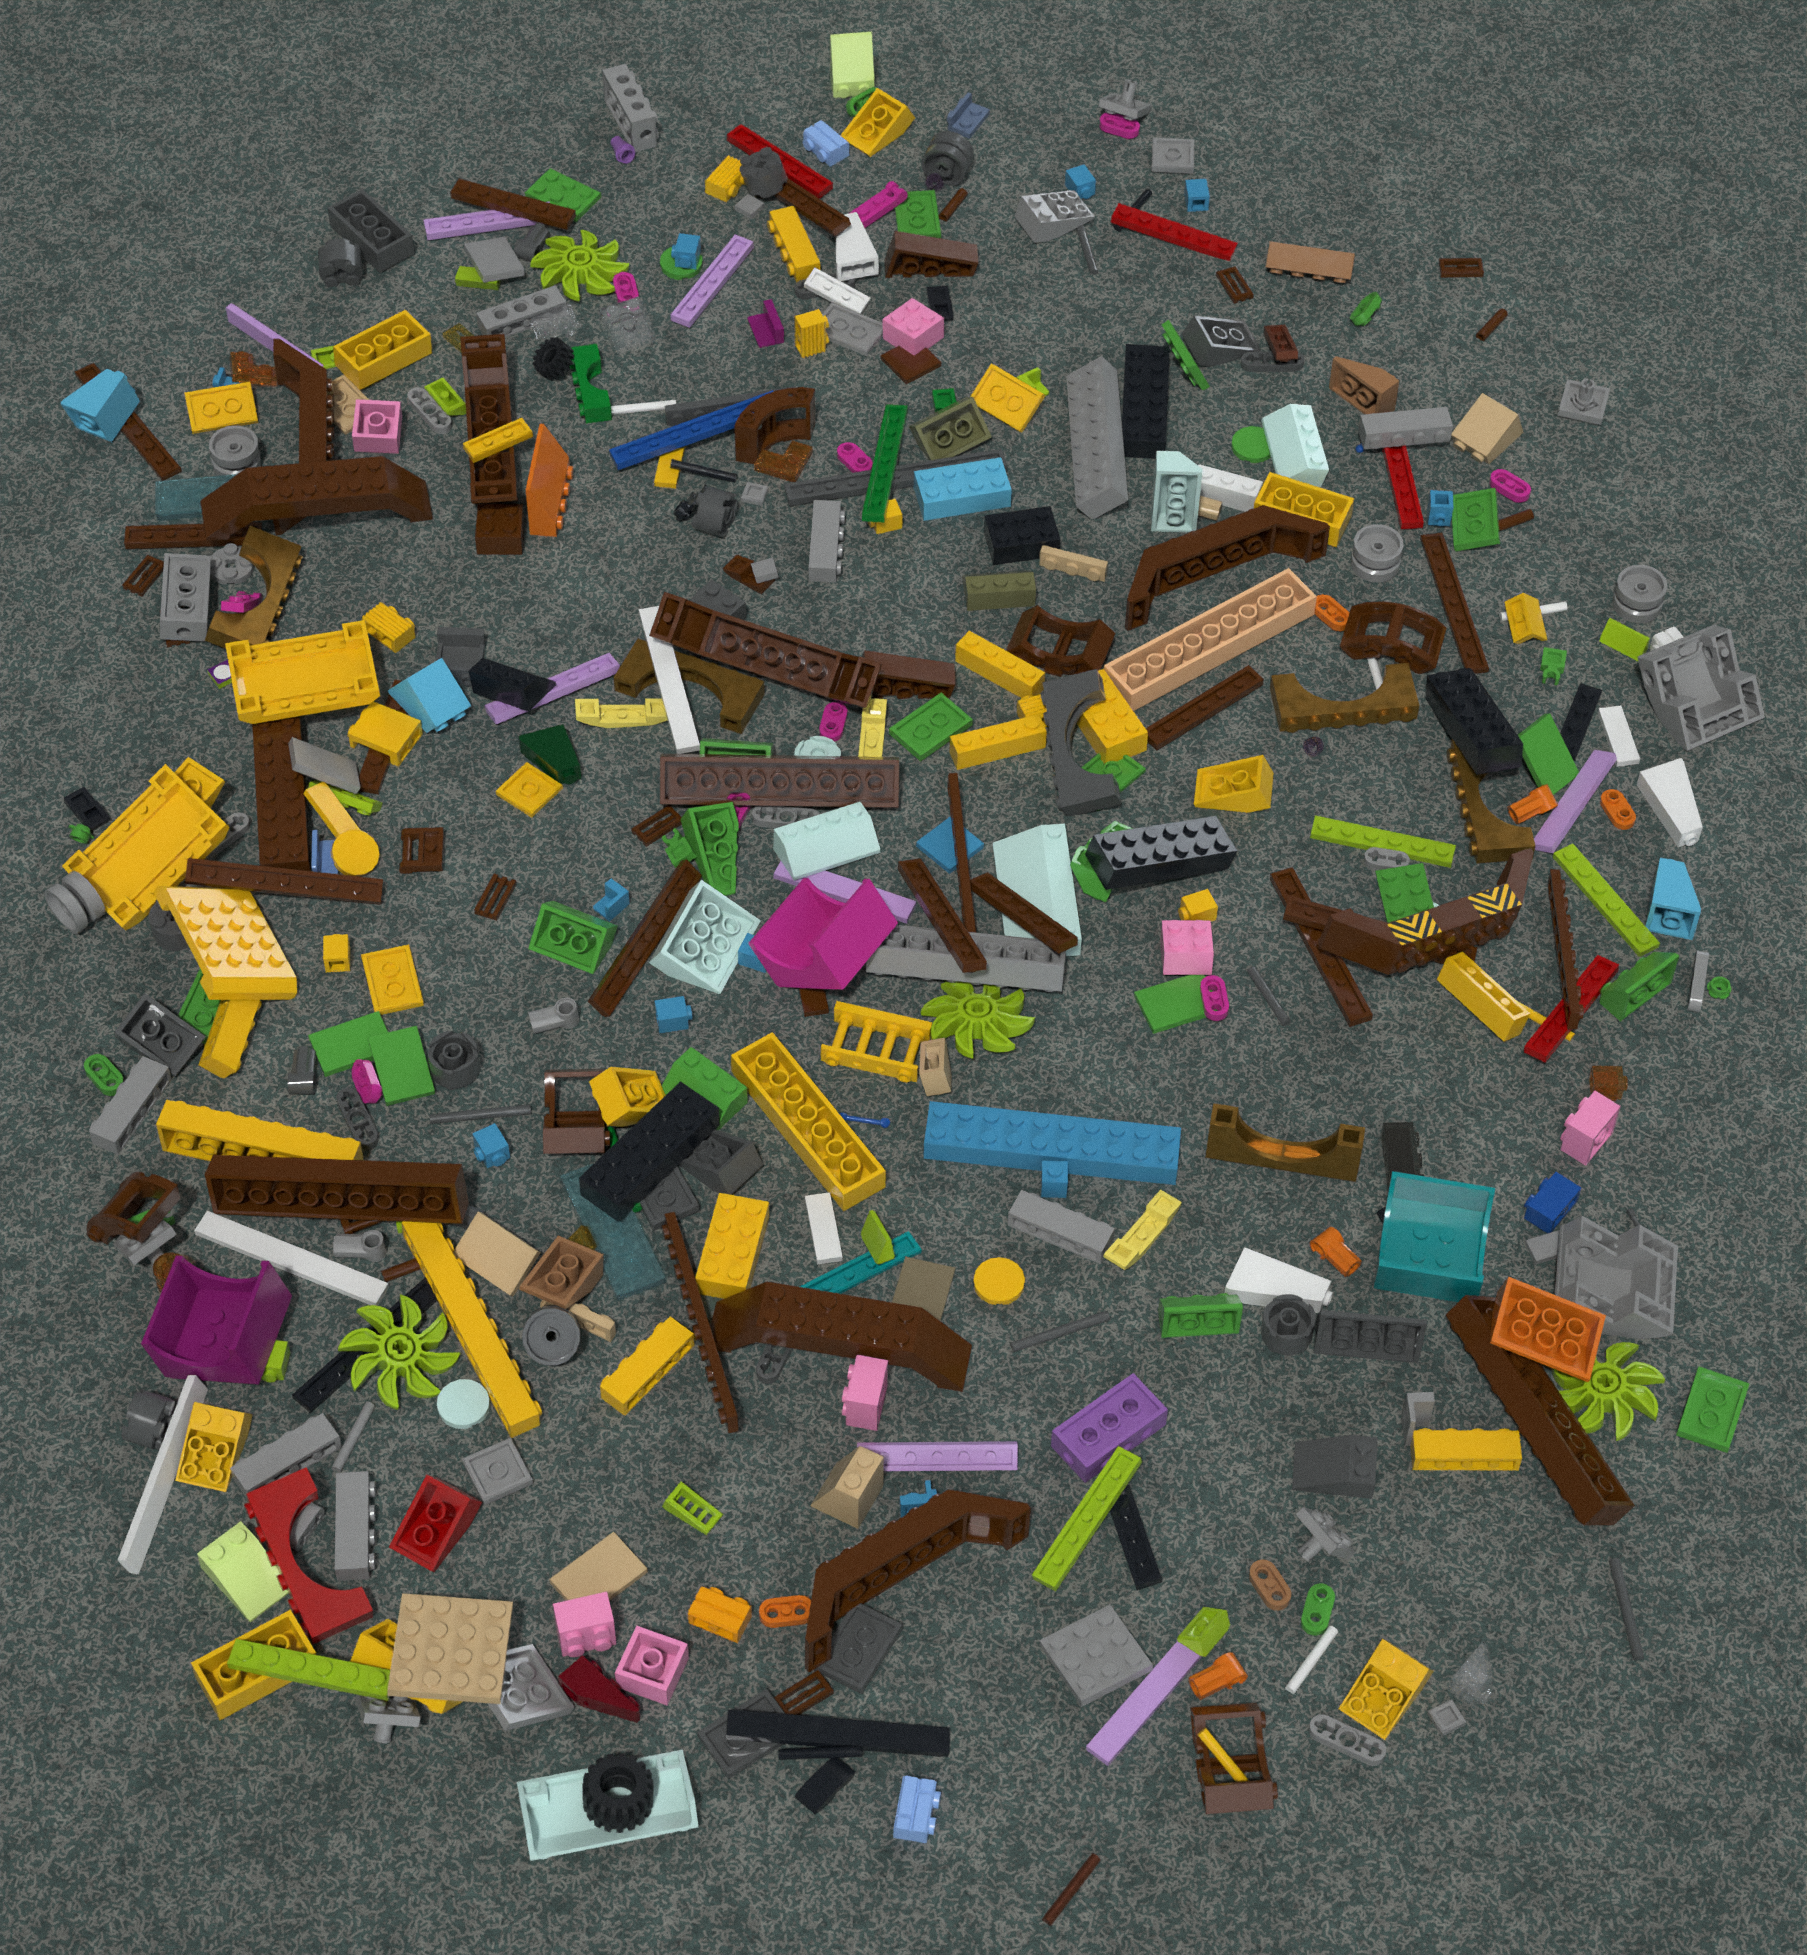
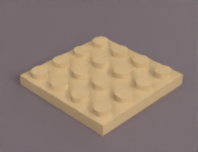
(450, 1648)

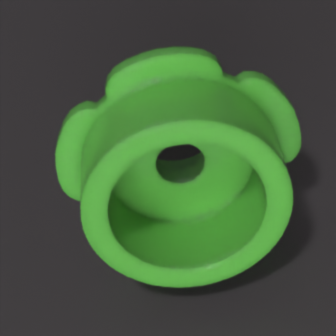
(1723, 984)

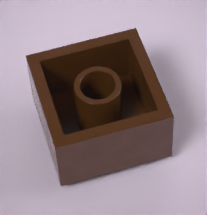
(499, 529)

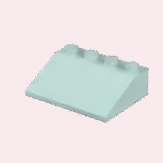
(704, 939)

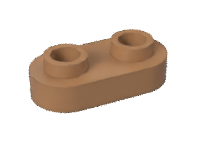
(1272, 1585)

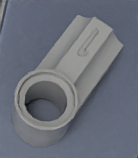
(555, 1016)
(360, 1246)

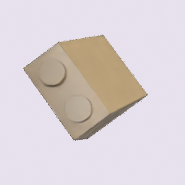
(1486, 430)
(852, 1487)

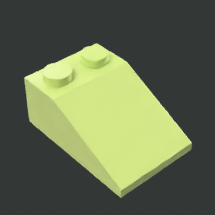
(851, 63)
(242, 1571)

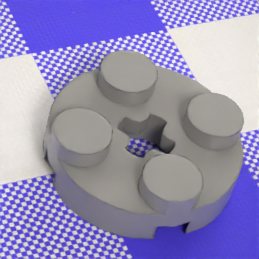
(230, 554)

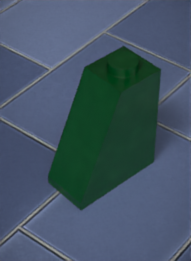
(552, 753)

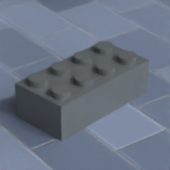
(372, 228)

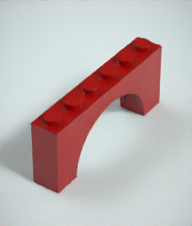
(319, 1608)

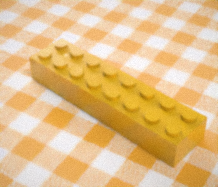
(808, 1121)
(209, 1132)

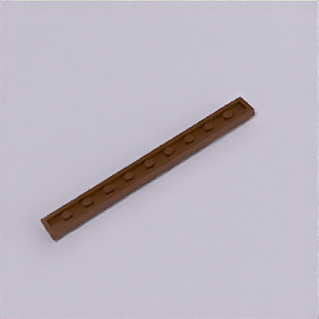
(702, 1331)

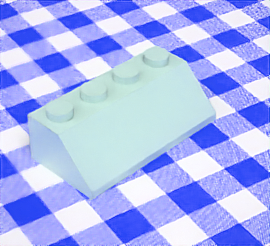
(1296, 444)
(1175, 493)
(826, 841)

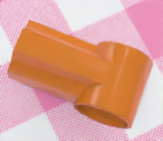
(1537, 802)
(1332, 1247)
(1222, 1674)

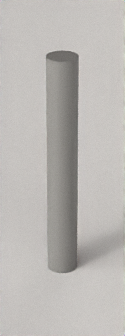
(353, 1437)

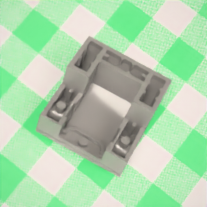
(1700, 687)
(1619, 1276)

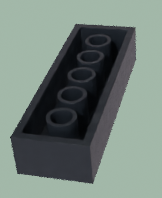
(1145, 400)
(1474, 721)
(1160, 852)
(649, 1151)

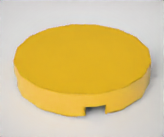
(354, 853)
(999, 1281)

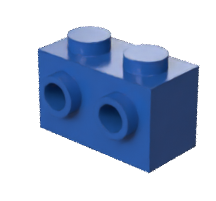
(1552, 1202)

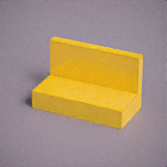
(1525, 618)

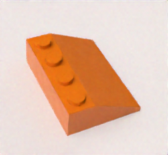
(547, 485)
(1546, 1328)

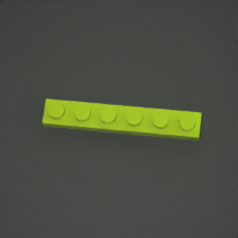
(1368, 837)
(1606, 900)
(1086, 1518)
(309, 1669)

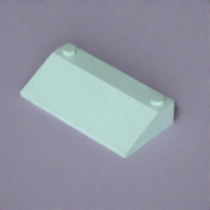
(1039, 871)
(559, 1825)

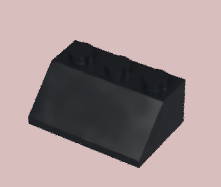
(508, 684)

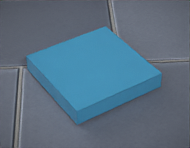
(939, 845)

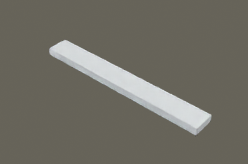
(670, 687)
(292, 1259)
(160, 1478)

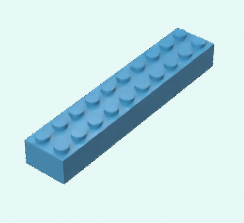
(1028, 1138)

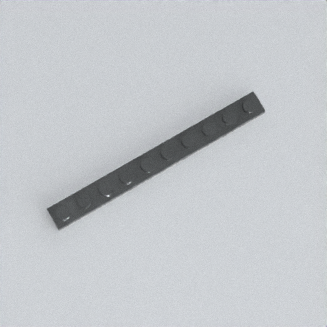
(857, 483)

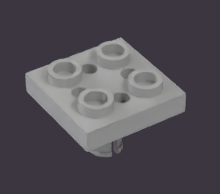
(1125, 103)
(1584, 398)
(136, 1251)
(1324, 1536)
(385, 1714)

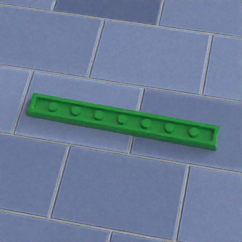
(884, 463)

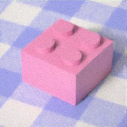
(913, 327)
(377, 426)
(1186, 947)
(1589, 1127)
(865, 1392)
(584, 1624)
(652, 1665)

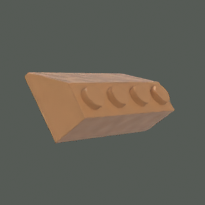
(1310, 261)

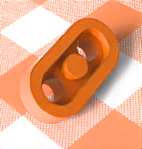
(1332, 614)
(1616, 808)
(785, 1608)

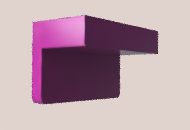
(767, 326)

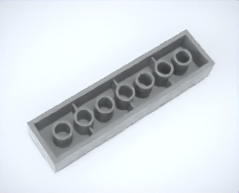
(1096, 438)
(1009, 959)

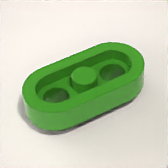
(858, 100)
(1365, 309)
(105, 1076)
(1317, 1608)

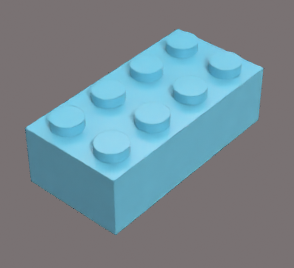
(962, 488)

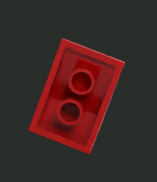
(434, 1522)

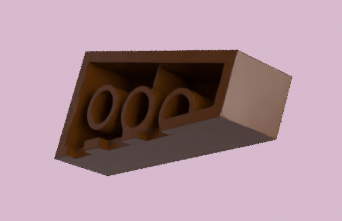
(929, 256)
(911, 676)

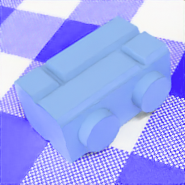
(825, 143)
(915, 1809)

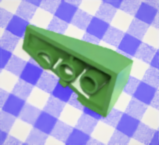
(714, 840)
(1085, 873)

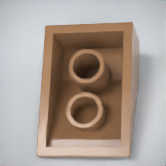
(1364, 386)
(564, 1273)

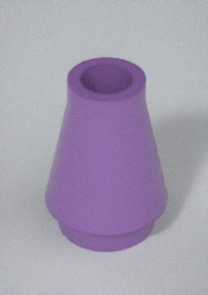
(623, 151)

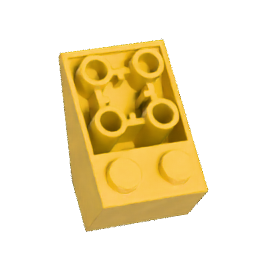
(212, 1446)
(1385, 1689)

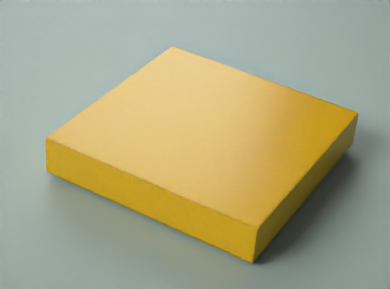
(529, 789)

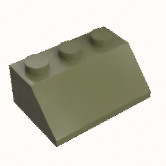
(951, 430)
(999, 590)

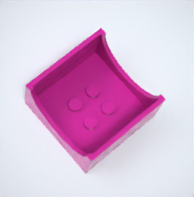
(820, 939)

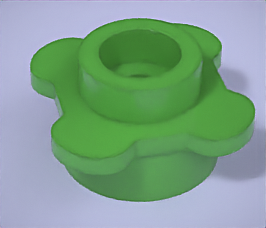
(80, 833)

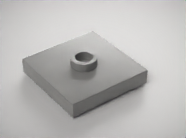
(1173, 155)
(497, 1471)

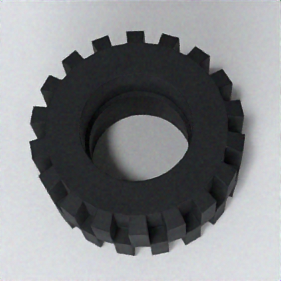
(617, 1812)

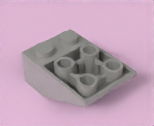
(1051, 214)

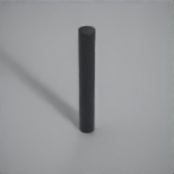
(1137, 204)
(701, 470)
(820, 1752)

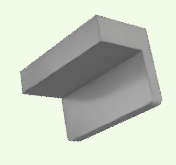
(1416, 1413)

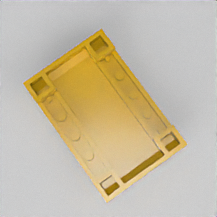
(303, 674)
(149, 847)
(230, 943)

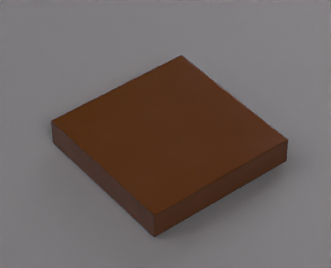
(908, 366)

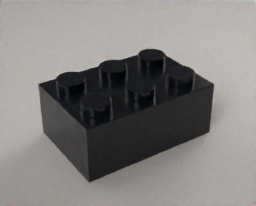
(1020, 534)

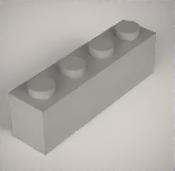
(1405, 428)
(825, 541)
(130, 1105)
(1061, 1226)
(287, 1455)
(353, 1526)

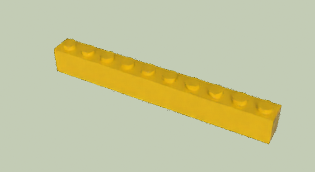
(472, 1326)

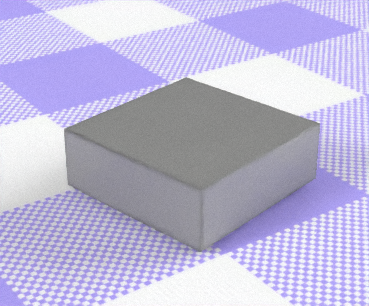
(749, 206)
(754, 493)
(764, 570)
(1446, 1717)

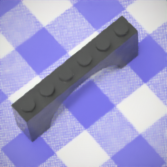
(1065, 703)

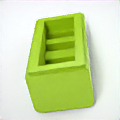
(687, 1516)

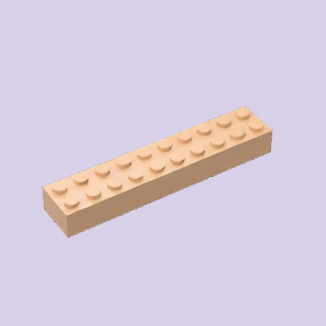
(1224, 632)

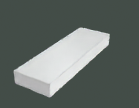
(836, 291)
(1618, 735)
(823, 1228)

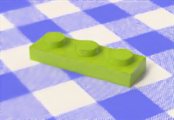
(363, 804)

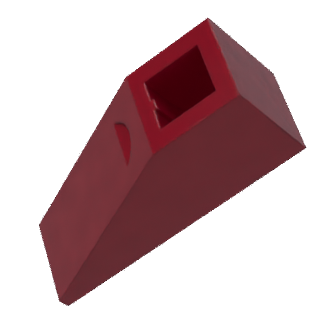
(592, 1690)

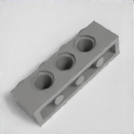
(515, 315)

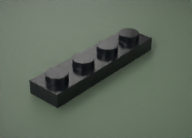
(1580, 718)
(1134, 1541)

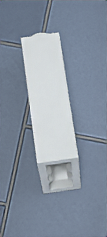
(855, 252)
(1672, 800)
(1262, 1278)

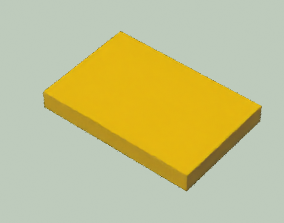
(1007, 398)
(221, 407)
(392, 980)

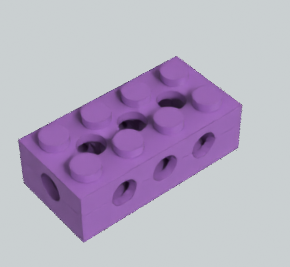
(1117, 1418)

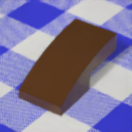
(741, 570)

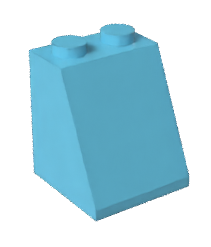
(102, 404)
(431, 696)
(1673, 901)

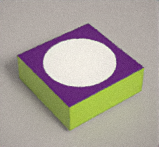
(220, 674)

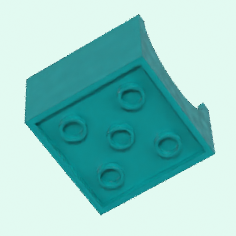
(1433, 1237)

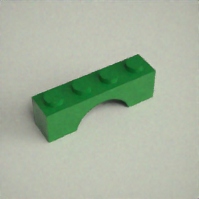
(594, 401)

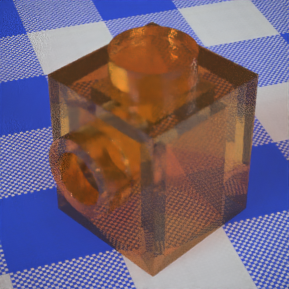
(1608, 1081)

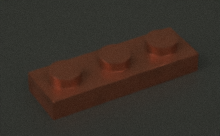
(1281, 342)

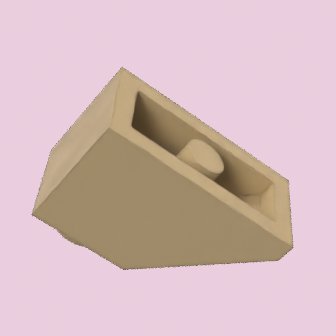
(935, 1067)

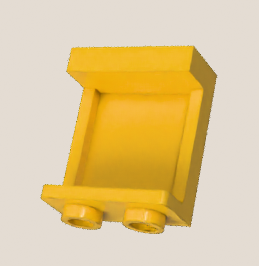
(386, 731)

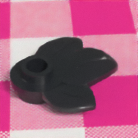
(684, 508)

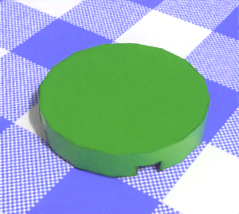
(668, 267)
(1251, 444)

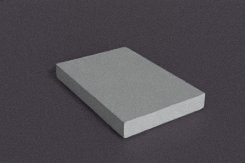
(494, 259)
(852, 329)
(324, 765)

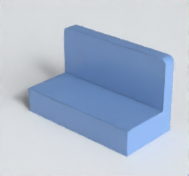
(321, 855)

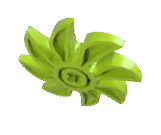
(579, 265)
(977, 1017)
(386, 1355)
(1612, 1390)

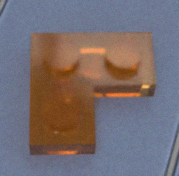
(245, 371)
(784, 466)

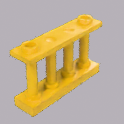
(870, 1021)

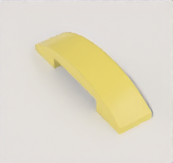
(617, 716)
(873, 728)
(1144, 1232)

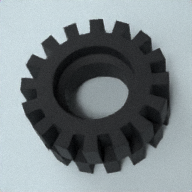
(553, 358)

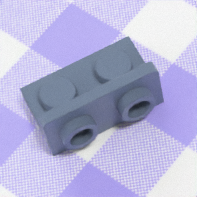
(966, 117)

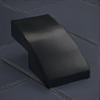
(940, 301)
(86, 809)
(823, 1784)

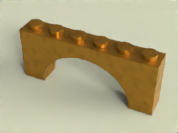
(275, 562)
(735, 691)
(1301, 710)
(1489, 836)
(1329, 1157)

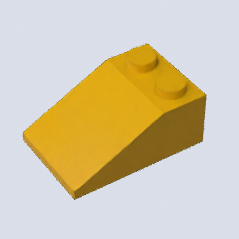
(878, 123)
(200, 780)
(1235, 786)
(626, 1094)

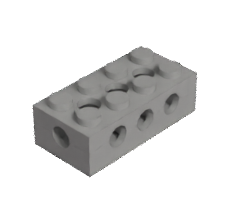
(630, 107)
(180, 573)

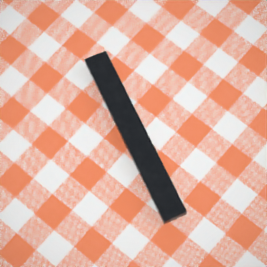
(339, 1369)
(837, 1732)

